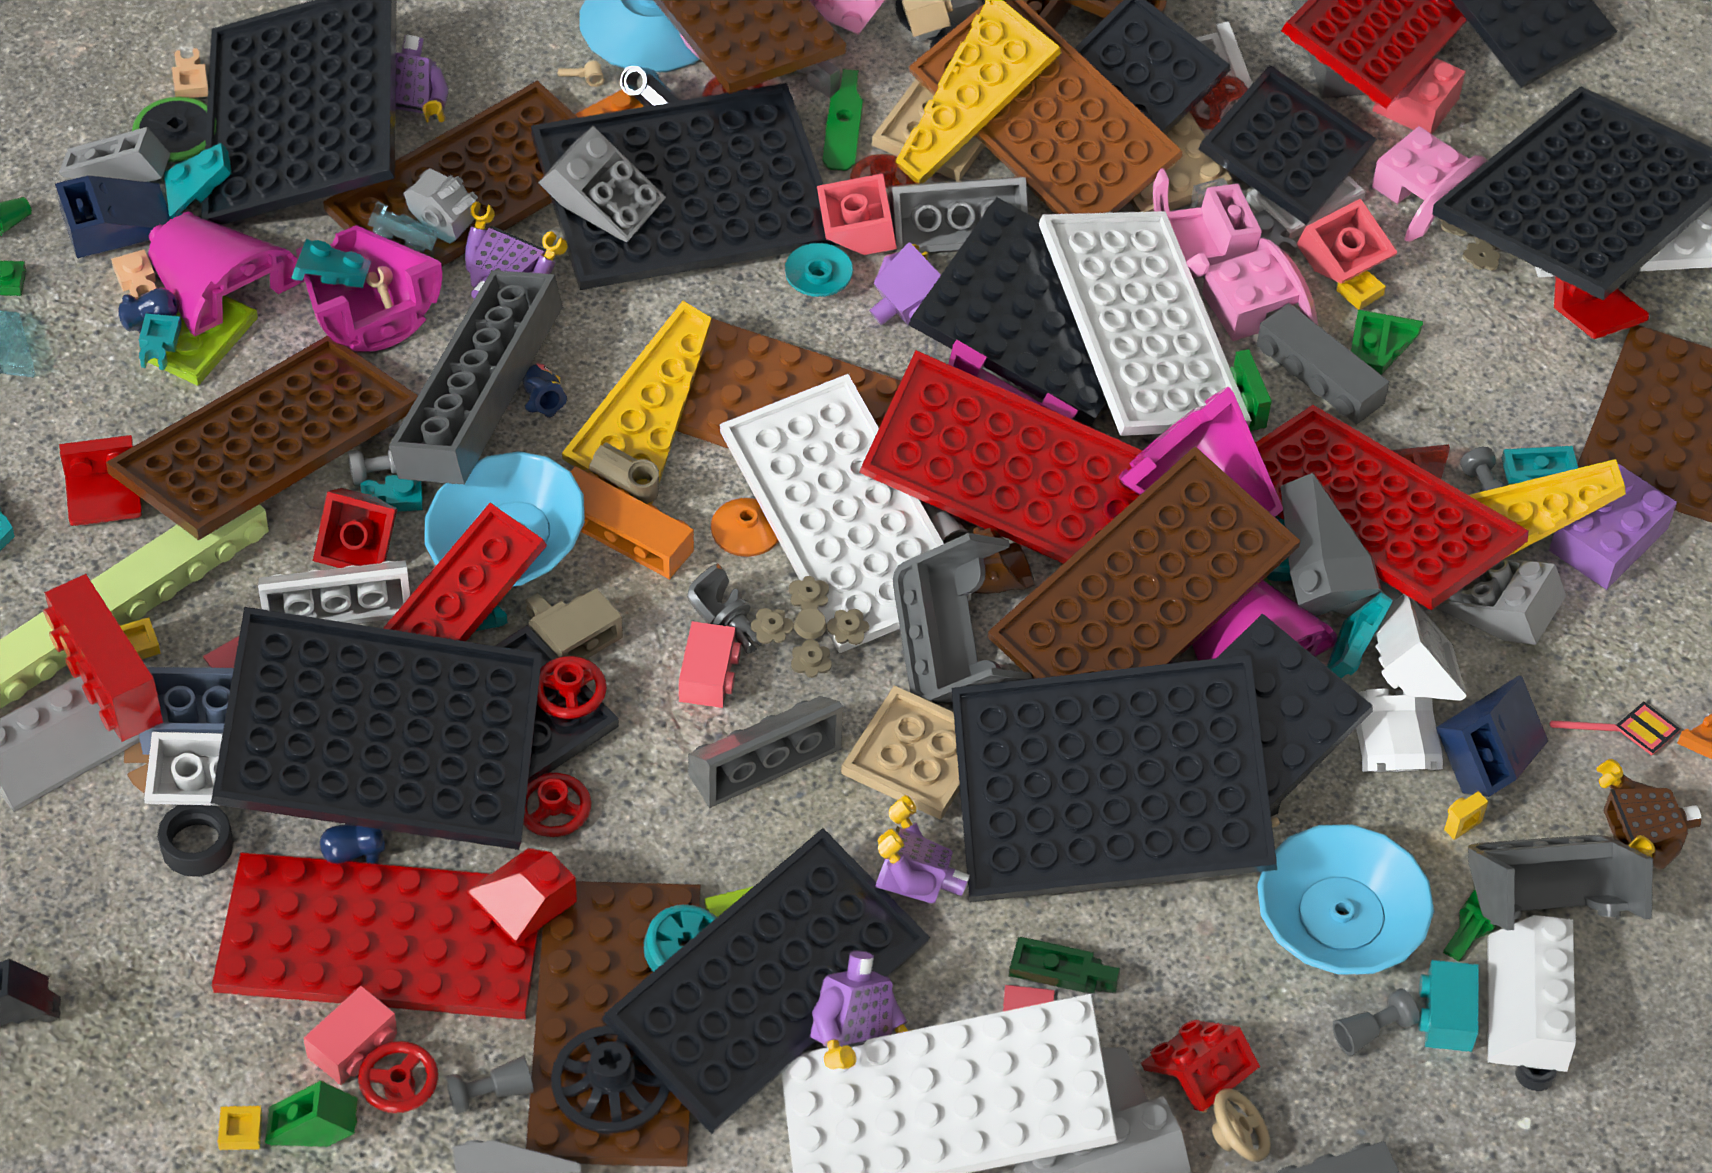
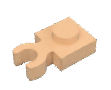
(189, 76)
(135, 273)

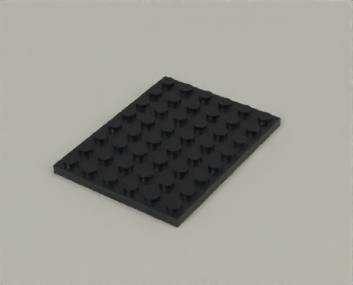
(302, 105)
(731, 177)
(1586, 192)
(378, 729)
(1112, 779)

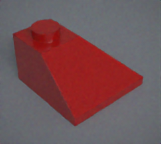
(354, 529)
(526, 893)

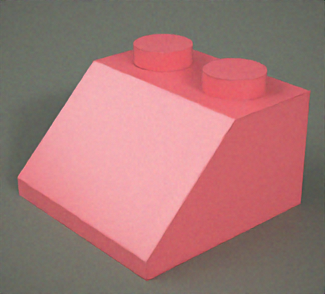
(1427, 97)
(858, 214)
(1345, 243)

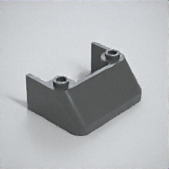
(937, 618)
(1559, 875)

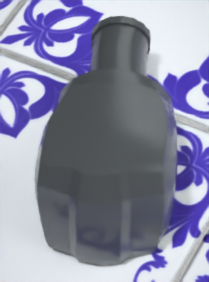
(706, 597)

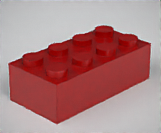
(102, 658)

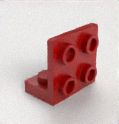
(1595, 315)
(90, 490)
(1204, 1060)

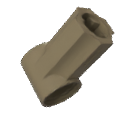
(625, 471)

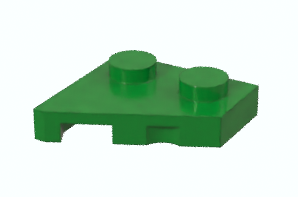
(1382, 338)

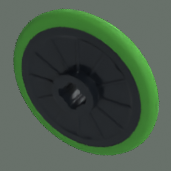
(177, 124)

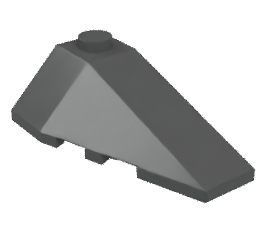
(1331, 562)

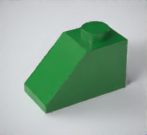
(312, 1117)

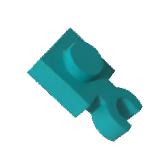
(157, 336)
(400, 493)

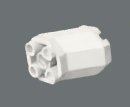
(1399, 733)

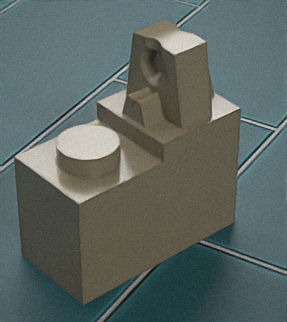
(576, 628)

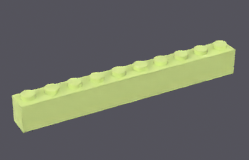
(129, 592)

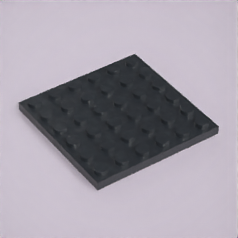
(1012, 308)

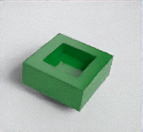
(12, 277)

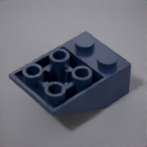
(109, 212)
(1493, 739)

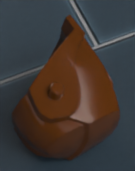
(1006, 568)

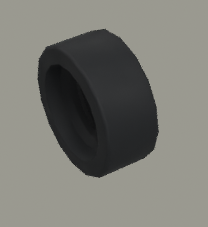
(201, 862)

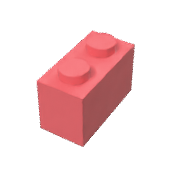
(707, 664)
(350, 1034)

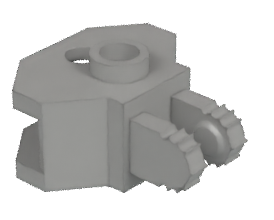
(441, 204)

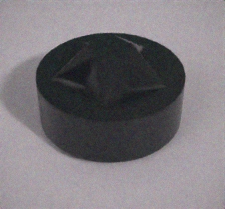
(1535, 1078)

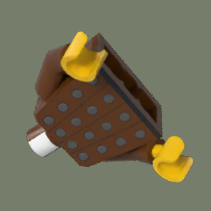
(1646, 815)

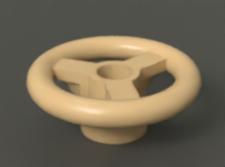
(1235, 1129)

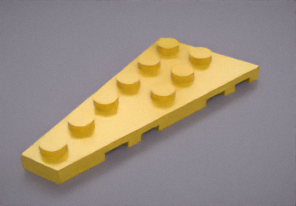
(981, 79)
(649, 398)
(1556, 499)

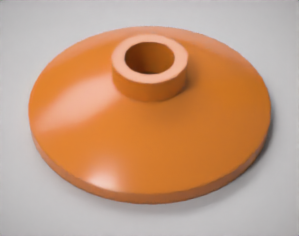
(742, 536)

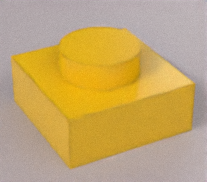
(1361, 290)
(142, 637)
(1465, 814)
(240, 1127)

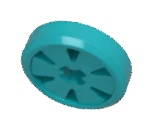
(670, 929)

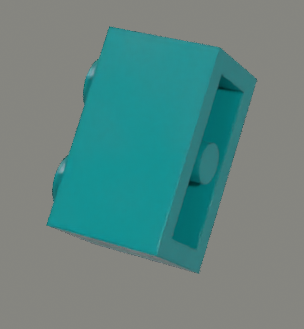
(1450, 1005)

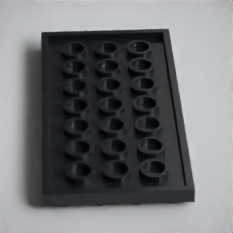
(745, 988)

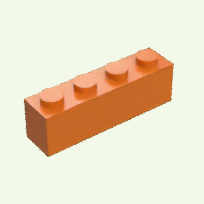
(633, 526)

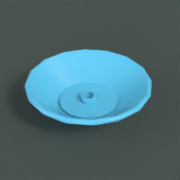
(633, 35)
(524, 487)
(1351, 873)

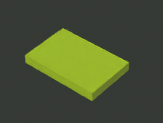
(201, 353)

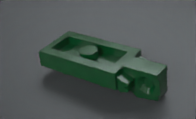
(1062, 967)

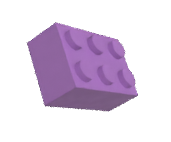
(1617, 533)

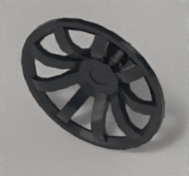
(608, 1072)

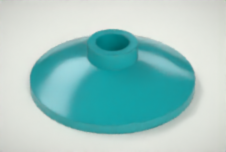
(818, 269)

